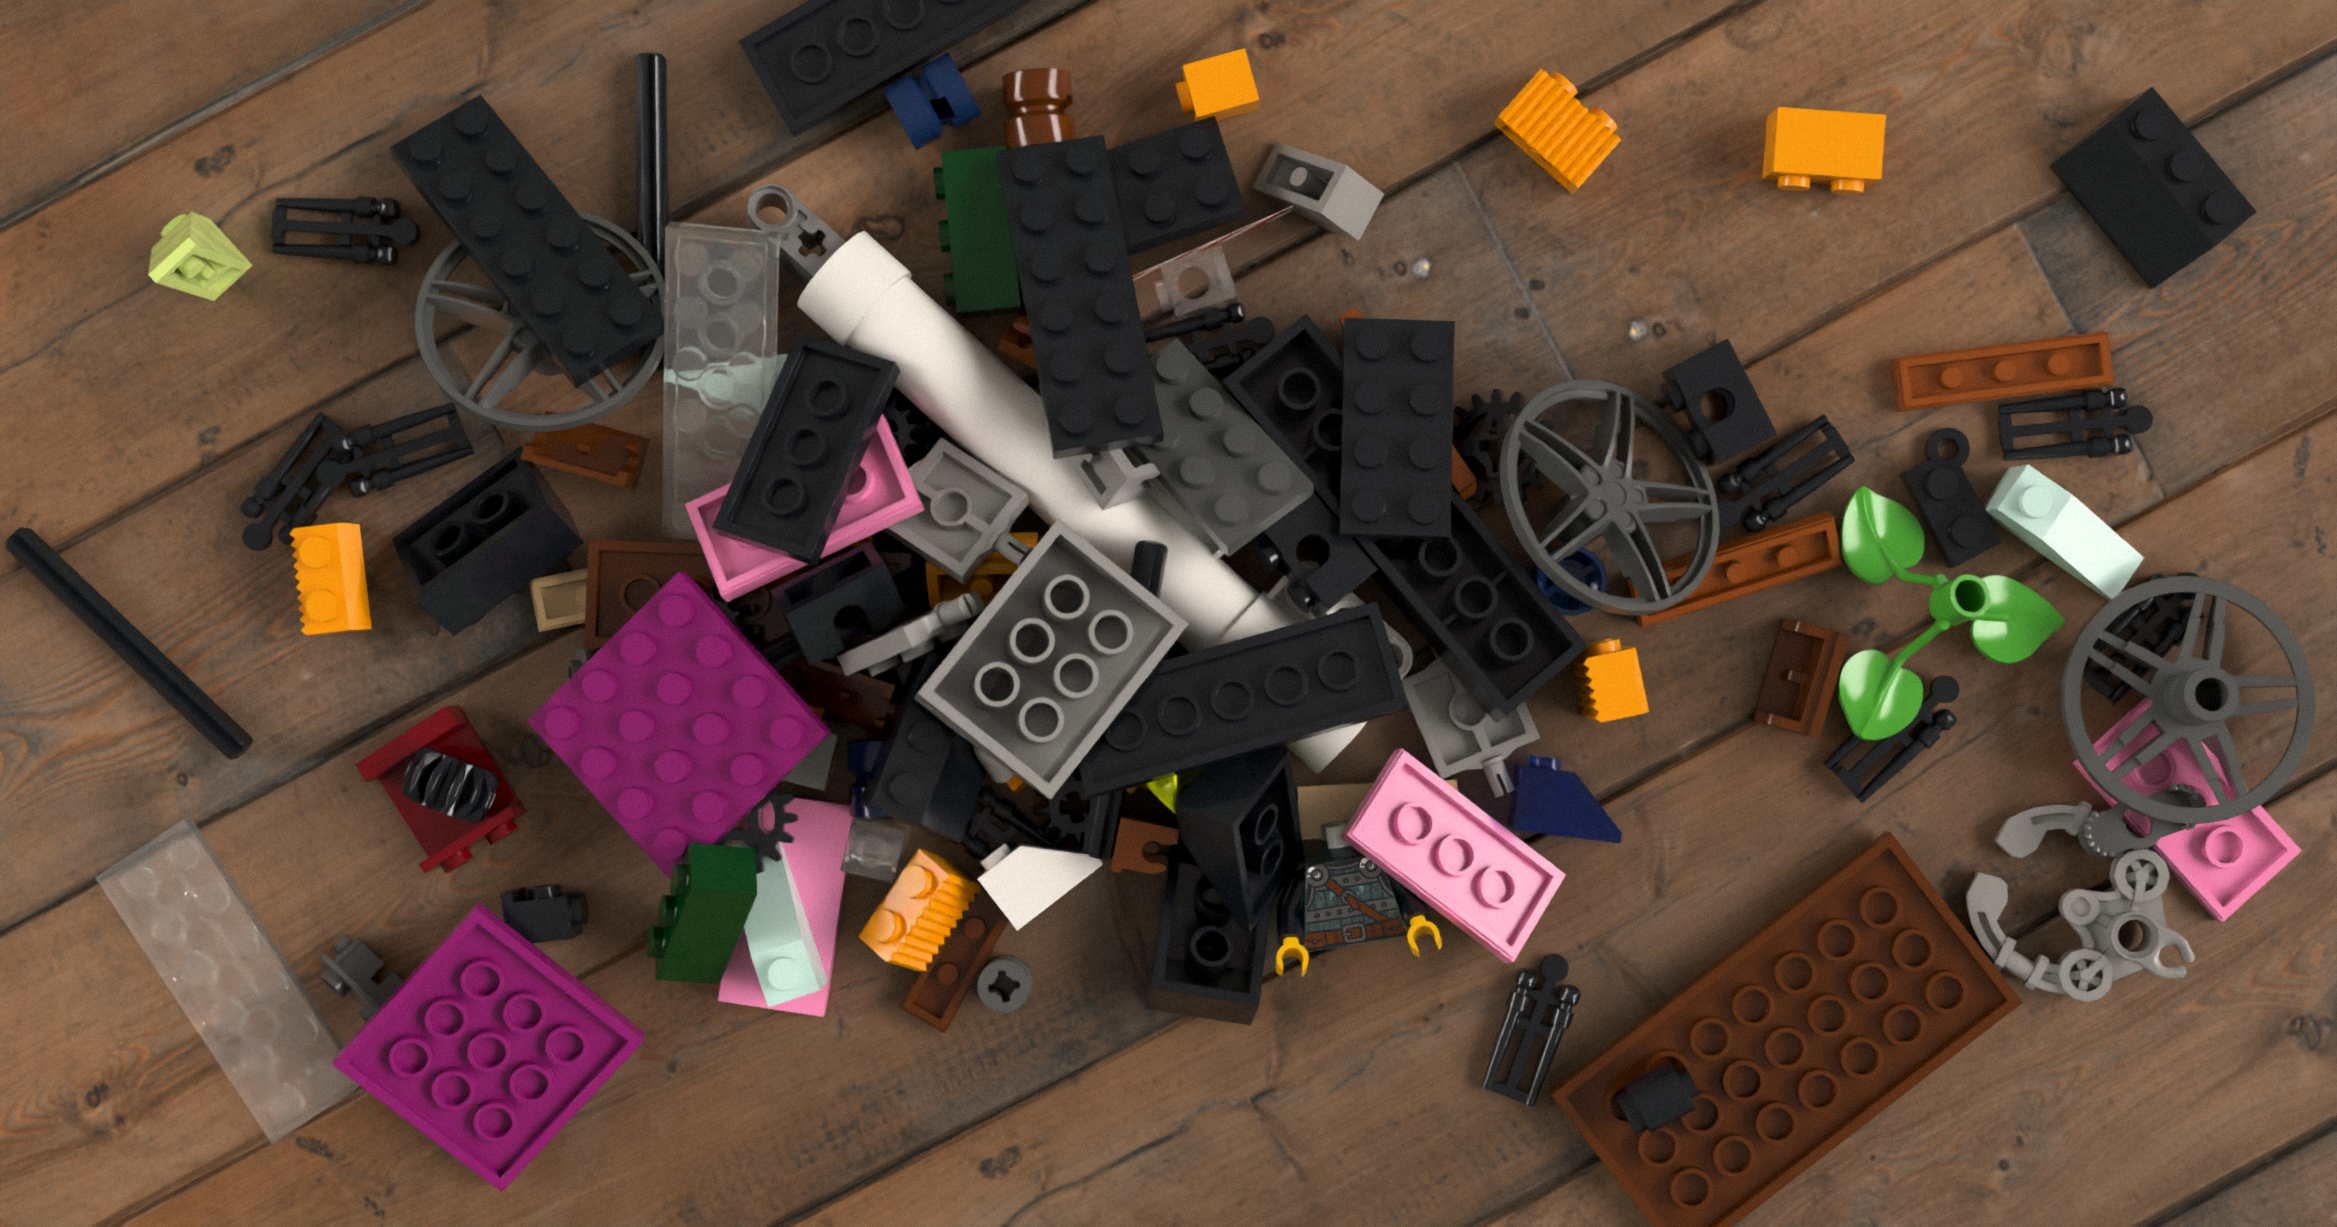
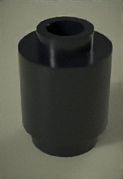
(1658, 1098)

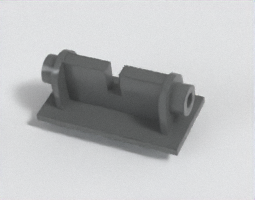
(353, 974)

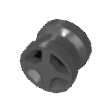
(1004, 974)

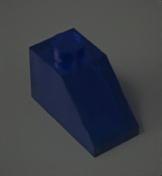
(1557, 803)

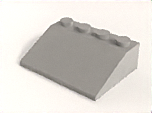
(1051, 660)

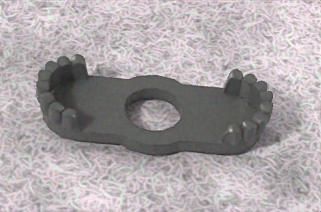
(2105, 835)

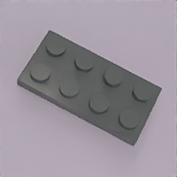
(1217, 455)

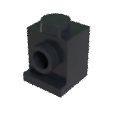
(546, 912)

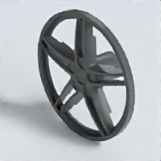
(521, 340)
(1607, 499)
(2188, 700)

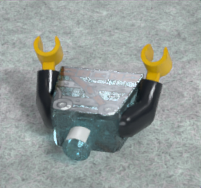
(1345, 902)

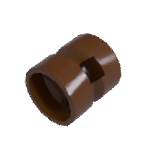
(1038, 106)

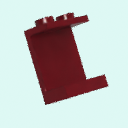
(441, 835)

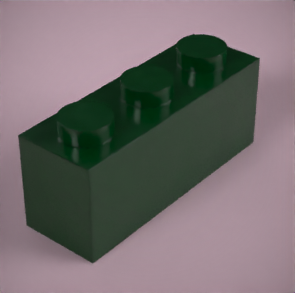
(977, 235)
(703, 913)

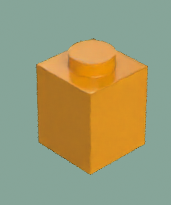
(1218, 87)

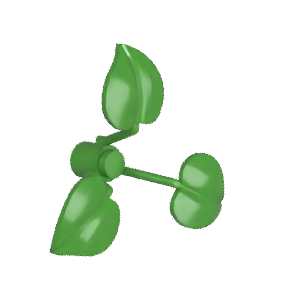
(2006, 627)

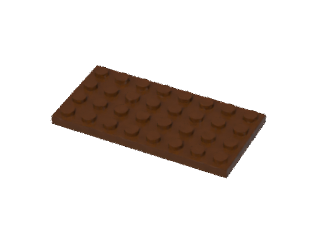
(1792, 1041)

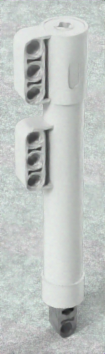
(875, 308)

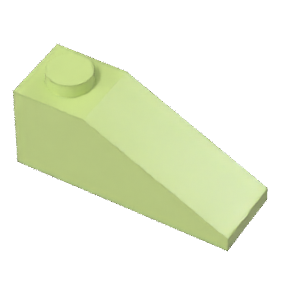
(196, 257)

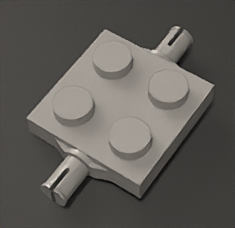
(964, 513)
(912, 637)
(1460, 730)

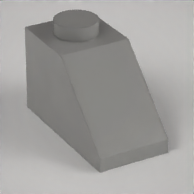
(1318, 190)

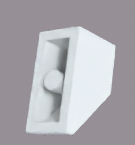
(1032, 878)

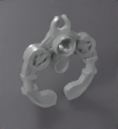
(2096, 916)

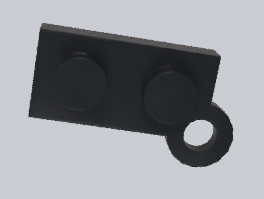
(1949, 501)

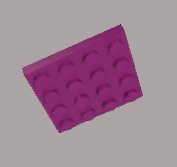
(678, 724)
(489, 1047)

